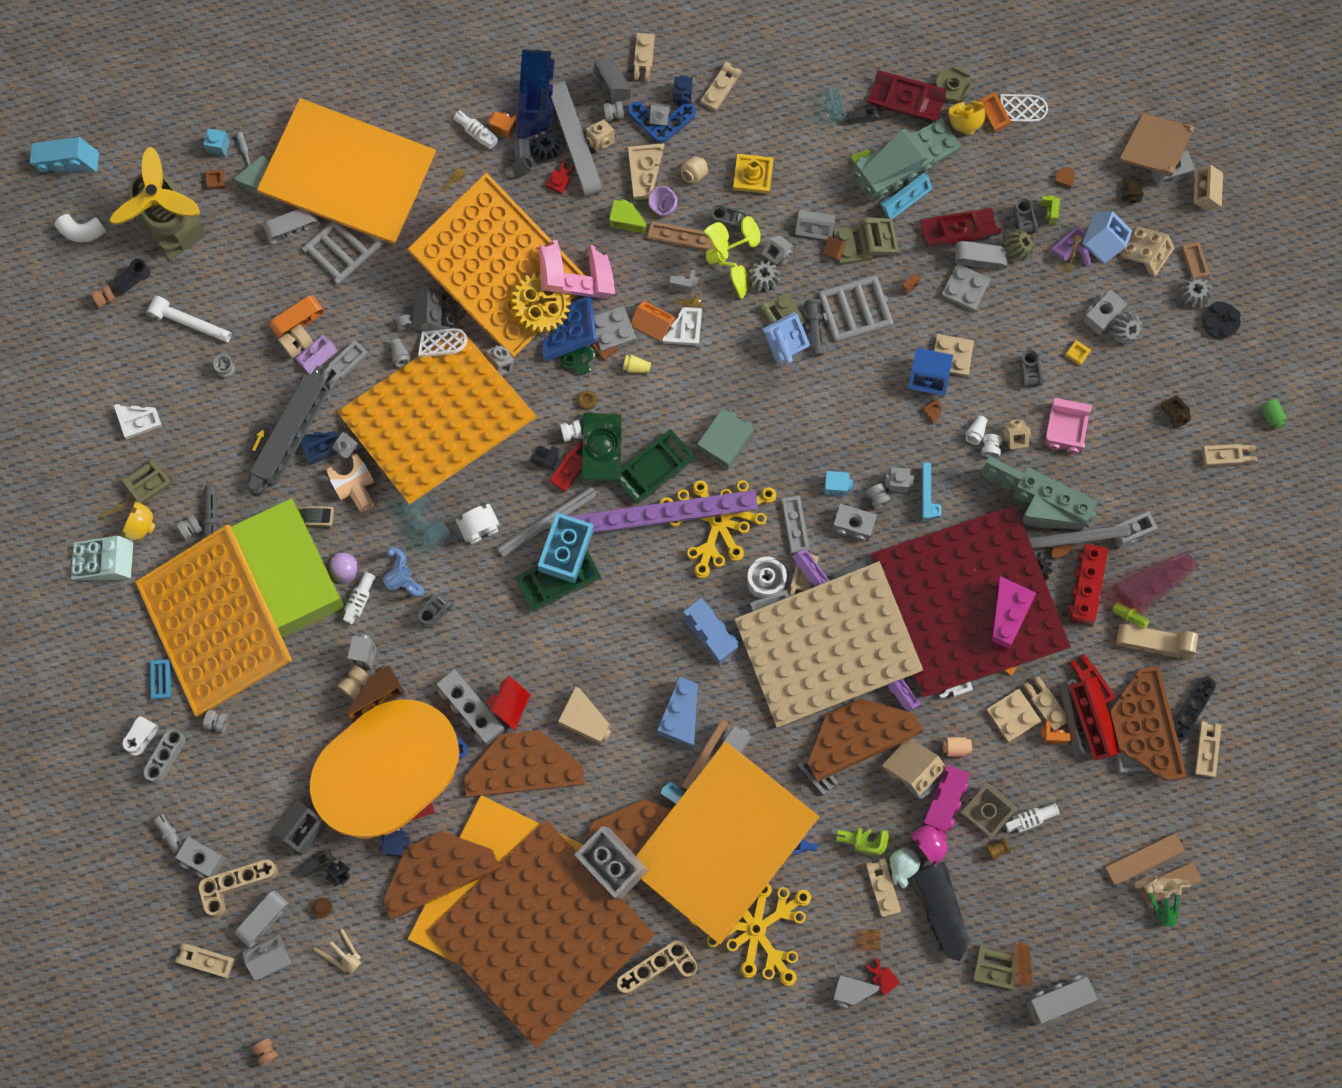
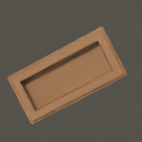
(1195, 260)

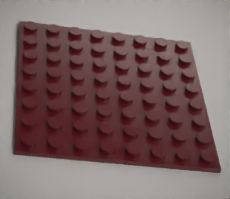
(949, 598)

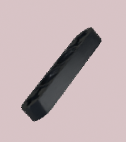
(1194, 711)

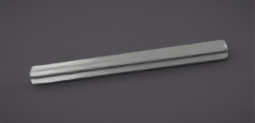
(546, 522)
(1082, 536)

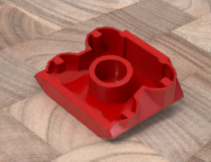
(509, 703)

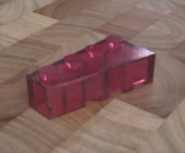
(1152, 584)

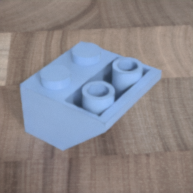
(1106, 235)

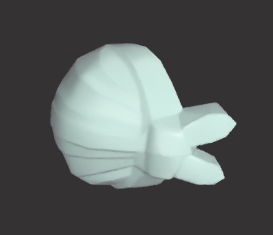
(904, 864)

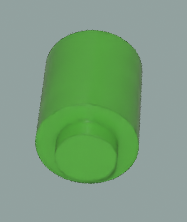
(1274, 414)

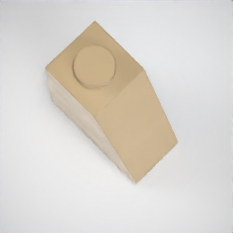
(584, 718)

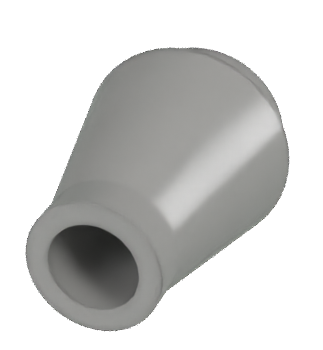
(399, 354)

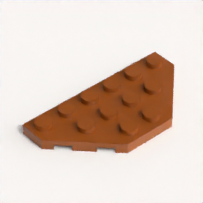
(1146, 726)
(857, 734)
(522, 764)
(633, 823)
(436, 869)

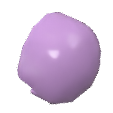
(662, 200)
(343, 568)

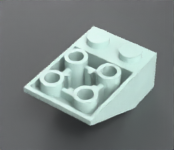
(102, 559)

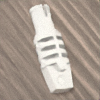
(476, 130)
(358, 598)
(1031, 818)

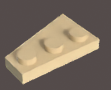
(644, 168)

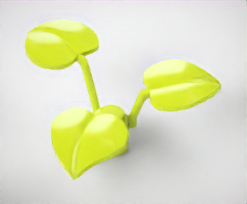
(719, 236)

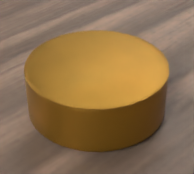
(587, 400)

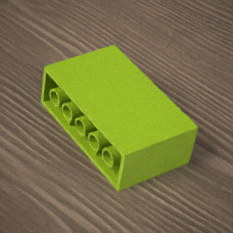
(287, 567)

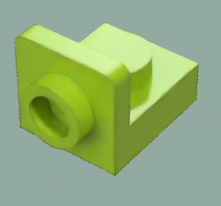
(1052, 204)

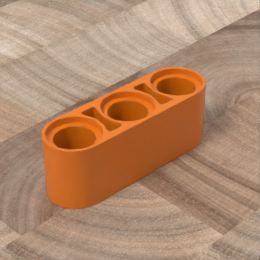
(300, 313)

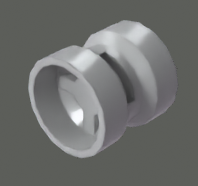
(613, 111)
(222, 362)
(878, 496)
(192, 523)
(216, 721)

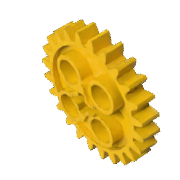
(545, 318)

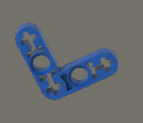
(653, 130)

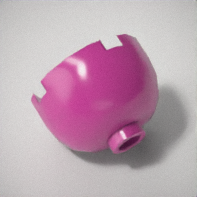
(931, 842)

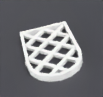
(1014, 96)
(440, 347)

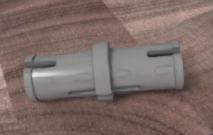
(168, 833)

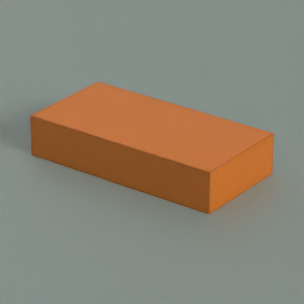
(995, 112)

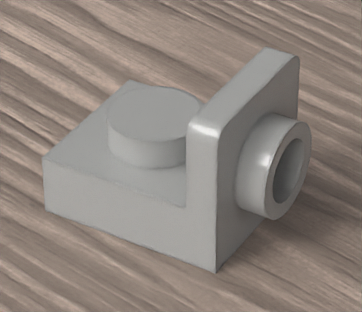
(659, 113)
(682, 284)
(346, 444)

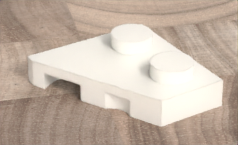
(685, 328)
(137, 420)

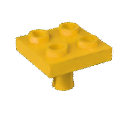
(753, 173)

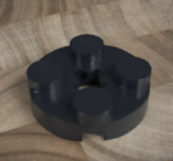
(1230, 315)

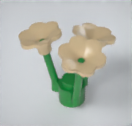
(1165, 888)

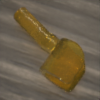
(457, 174)
(694, 303)

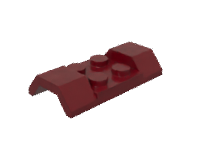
(907, 96)
(959, 227)

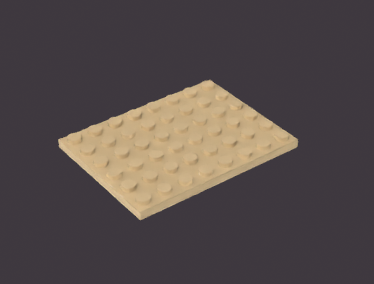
(828, 644)

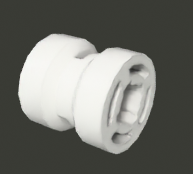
(572, 430)
(991, 445)

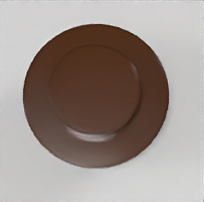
(322, 907)

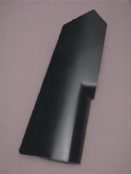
(942, 909)

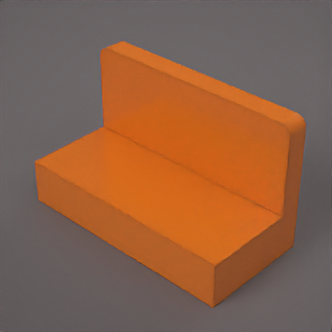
(652, 320)

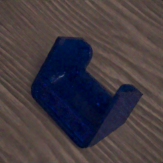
(534, 107)

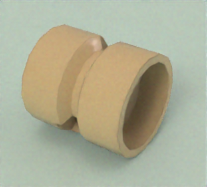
(300, 336)
(355, 682)

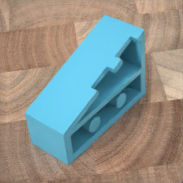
(64, 155)

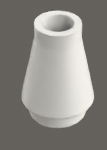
(976, 431)

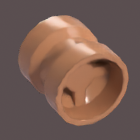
(99, 297)
(265, 1052)

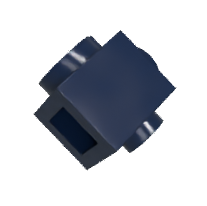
(682, 90)
(394, 843)

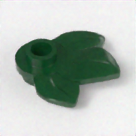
(581, 358)

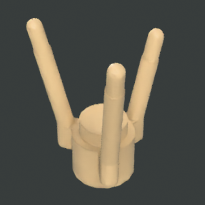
(349, 961)

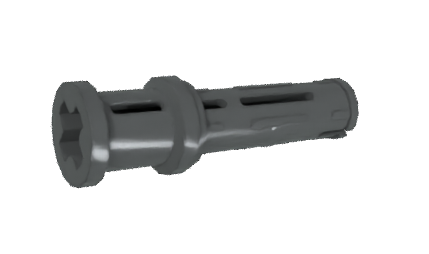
(814, 319)
(210, 522)

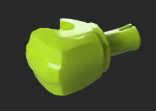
(861, 843)

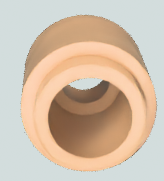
(957, 746)

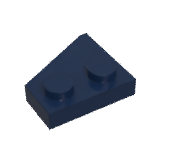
(319, 446)

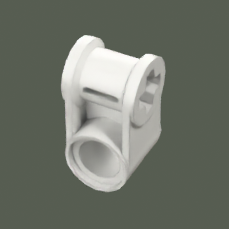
(140, 734)

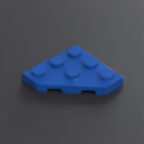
(575, 331)

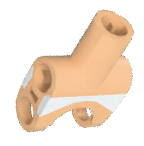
(354, 484)

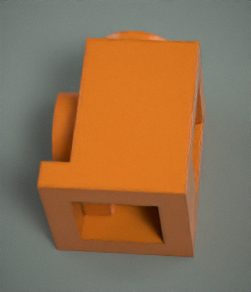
(503, 124)

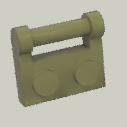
(884, 234)
(849, 253)
(783, 305)
(150, 485)
(995, 974)

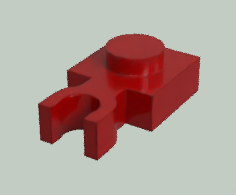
(559, 180)
(884, 978)

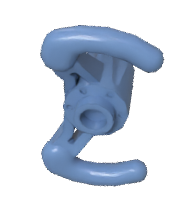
(401, 575)

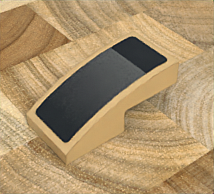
(317, 516)

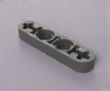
(1079, 745)

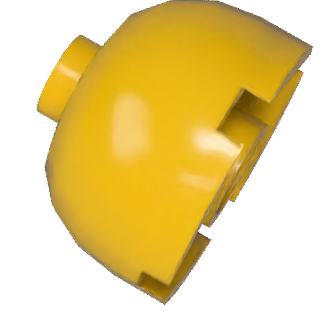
(967, 117)
(138, 523)

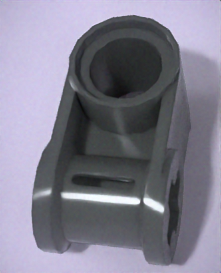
(729, 217)
(1025, 220)
(1030, 372)
(437, 607)

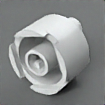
(478, 523)
(773, 570)

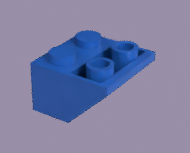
(930, 371)

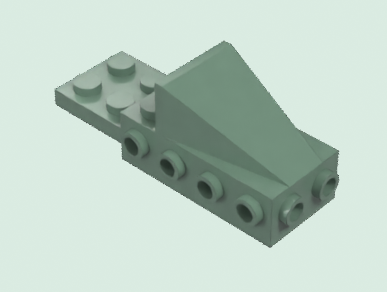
(904, 159)
(1045, 507)

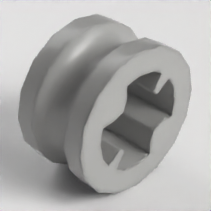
(404, 322)

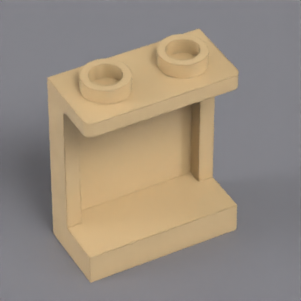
(914, 765)

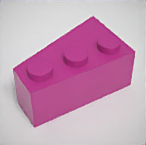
(1011, 608)
(946, 799)

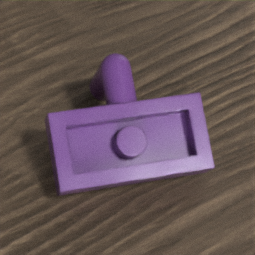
(1064, 248)

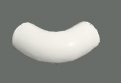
(79, 232)

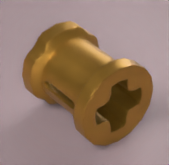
(998, 849)

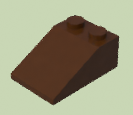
(379, 689)

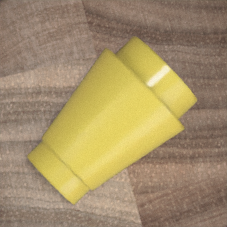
(636, 365)

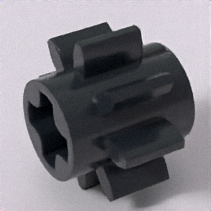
(337, 873)

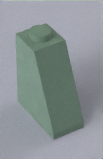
(251, 177)

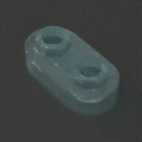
(834, 104)

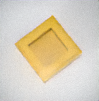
(1077, 352)

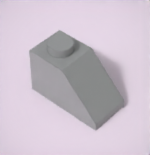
(852, 991)

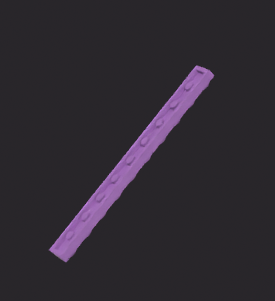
(671, 511)
(817, 577)

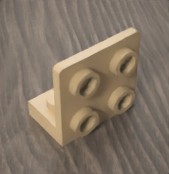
(1148, 248)

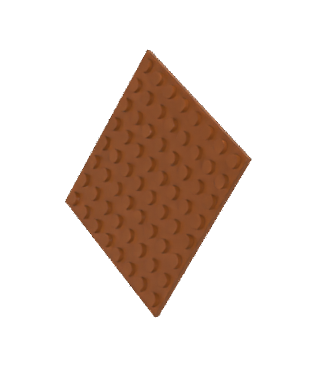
(541, 934)

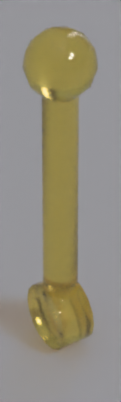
(1076, 239)
(104, 514)

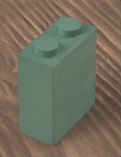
(725, 438)

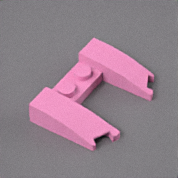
(553, 279)

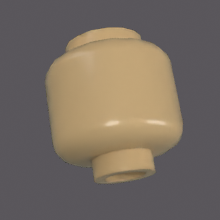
(694, 169)

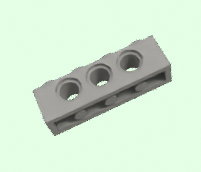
(455, 682)

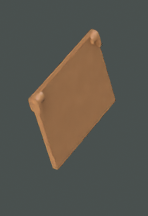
(1157, 144)

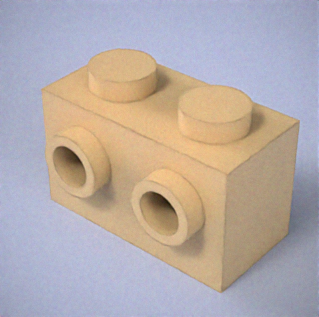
(1208, 187)

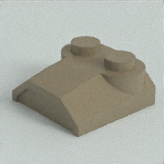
(989, 810)

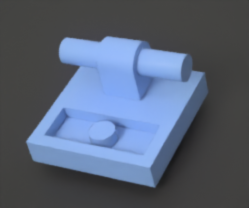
(786, 337)

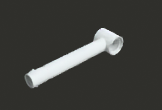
(160, 307)

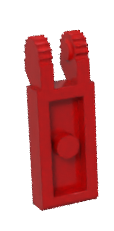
(568, 469)
(1091, 672)

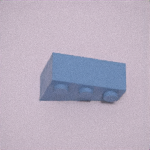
(710, 631)
(680, 714)

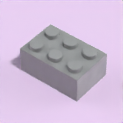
(611, 862)
(1060, 999)

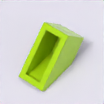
(626, 217)

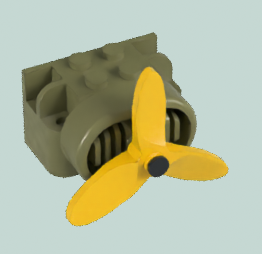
(160, 209)

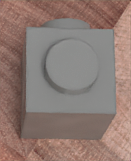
(737, 738)

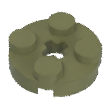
(963, 81)

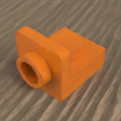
(1054, 737)

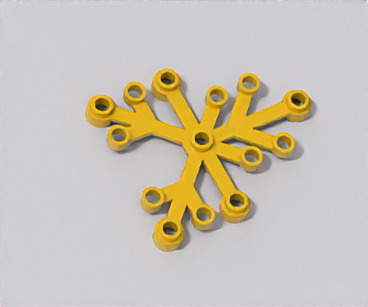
(709, 549)
(774, 956)

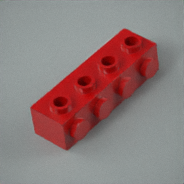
(1088, 584)
(1094, 718)

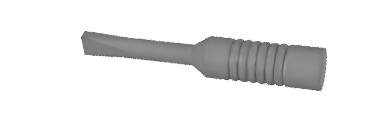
(243, 147)

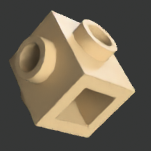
(600, 135)
(1016, 434)

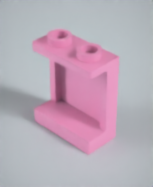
(1067, 425)

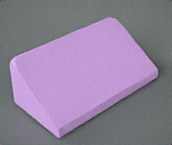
(316, 354)

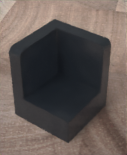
(545, 457)

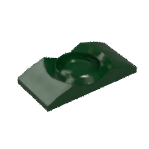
(601, 447)
(655, 466)
(545, 589)

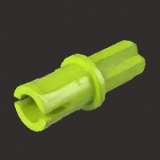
(1130, 615)

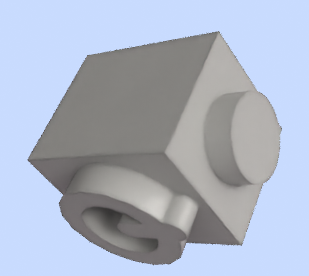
(778, 250)
(500, 359)
(898, 480)

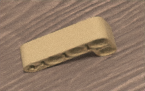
(1157, 641)
(239, 883)
(654, 971)

